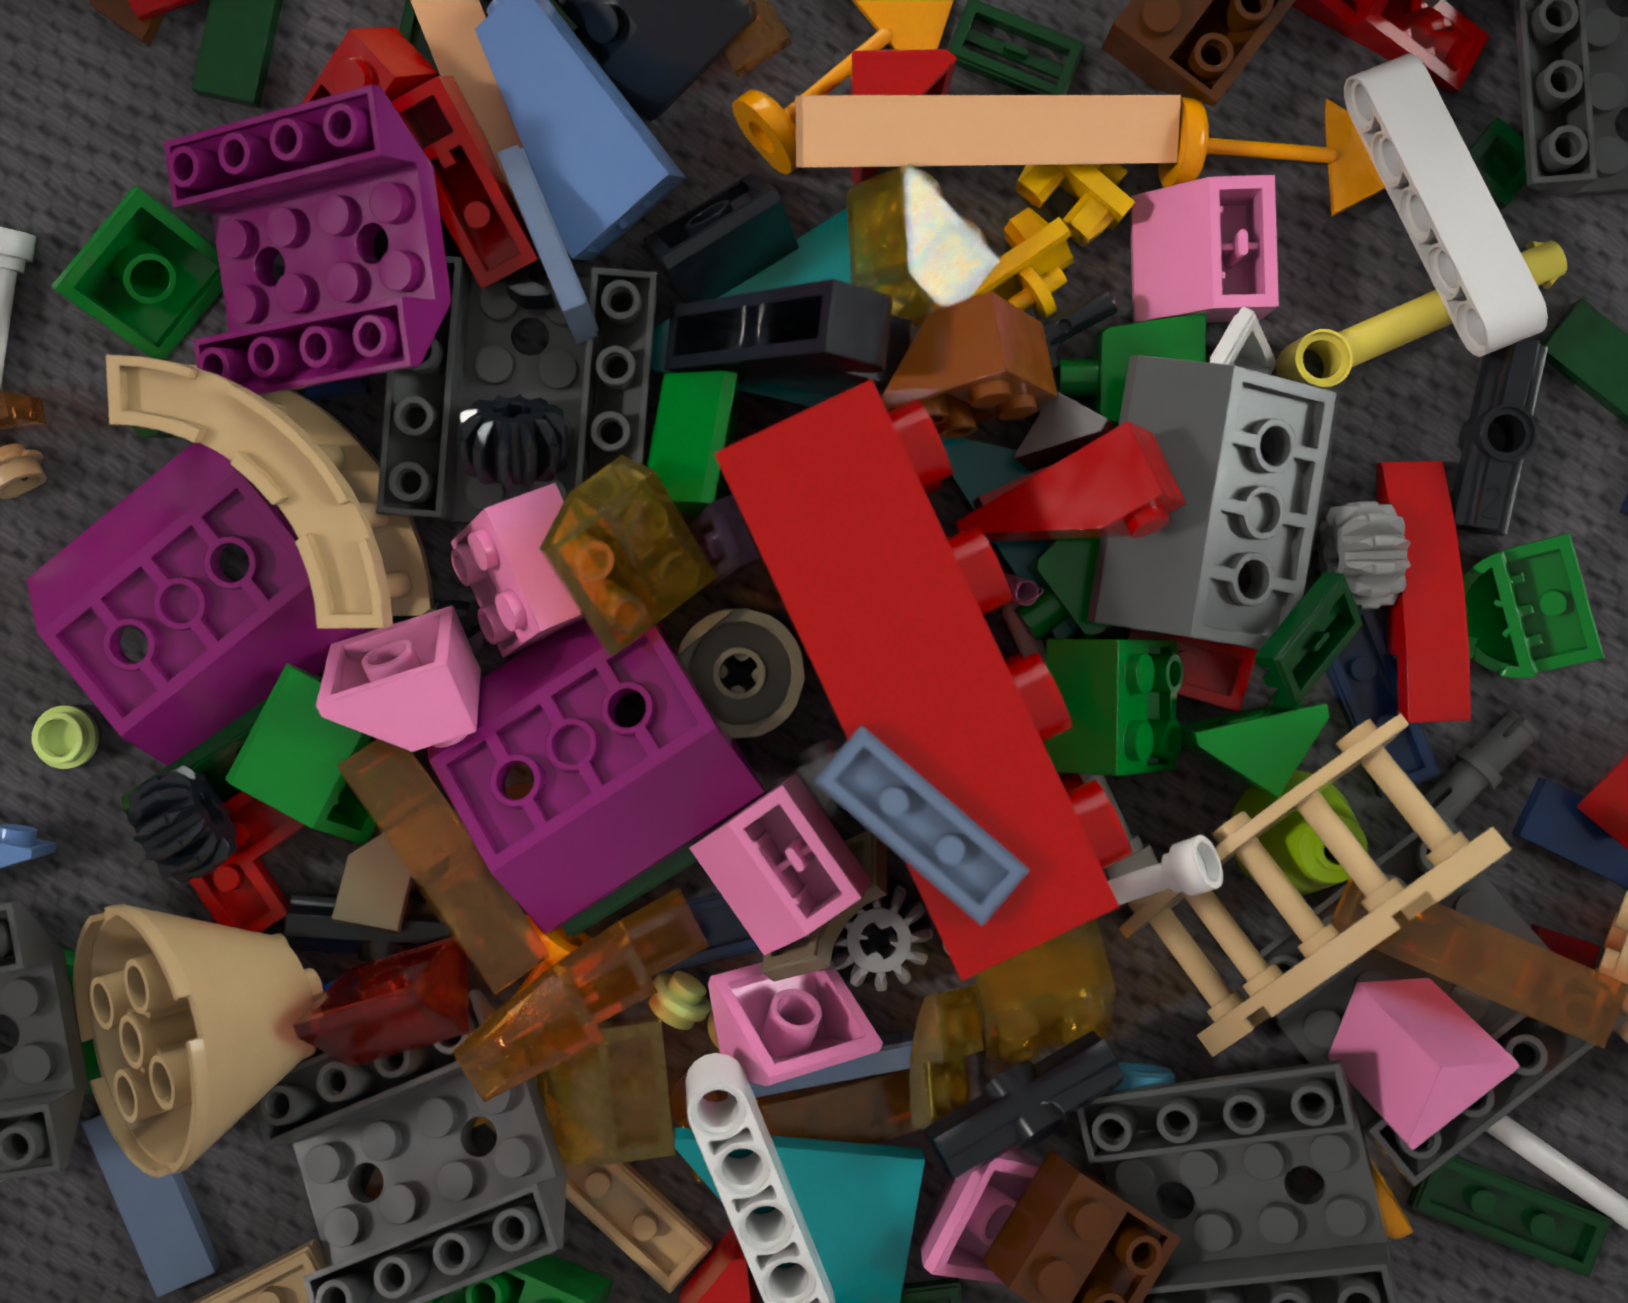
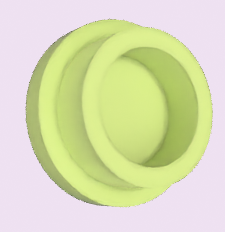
(65, 737)
(679, 1000)

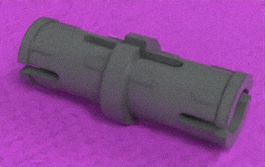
(1481, 765)

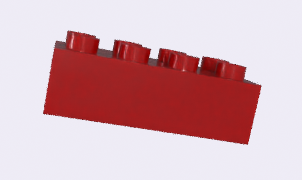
(908, 654)

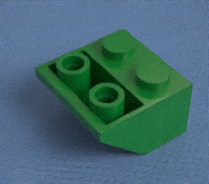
(1118, 705)
(295, 758)

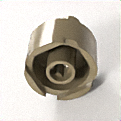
(744, 635)

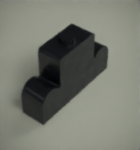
(797, 336)

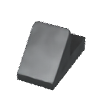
(1058, 431)

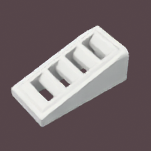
(1245, 344)

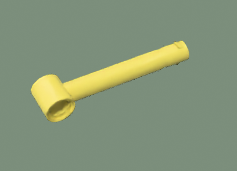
(1395, 326)

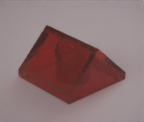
(391, 1005)

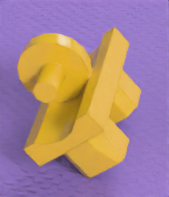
(1092, 185)
(1033, 264)

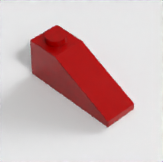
(468, 181)
(1101, 490)

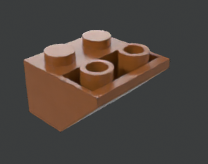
(975, 366)

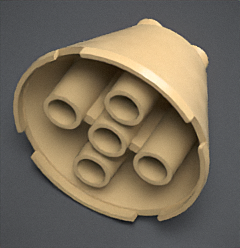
(185, 1027)

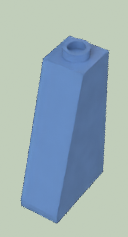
(576, 127)

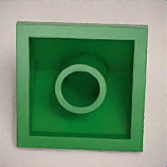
(144, 275)
(692, 422)
(1258, 744)

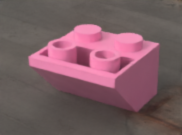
(1205, 249)
(510, 575)
(782, 866)

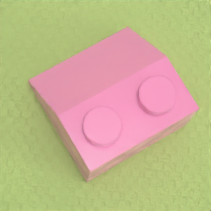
(405, 682)

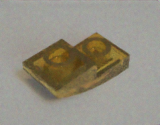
(944, 1034)

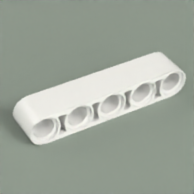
(1445, 205)
(753, 1183)

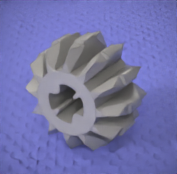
(1368, 548)
(872, 957)

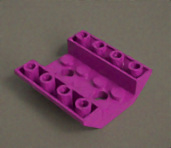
(318, 192)
(209, 638)
(602, 793)

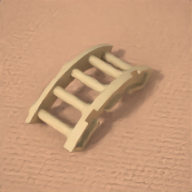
(307, 464)
(1323, 947)

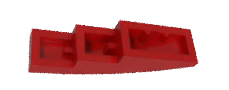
(1437, 35)
(1430, 615)

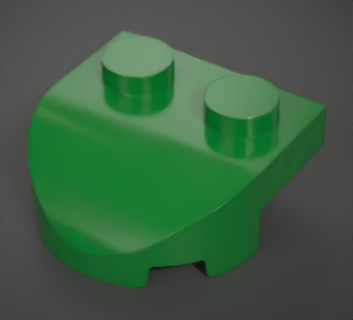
(1530, 609)

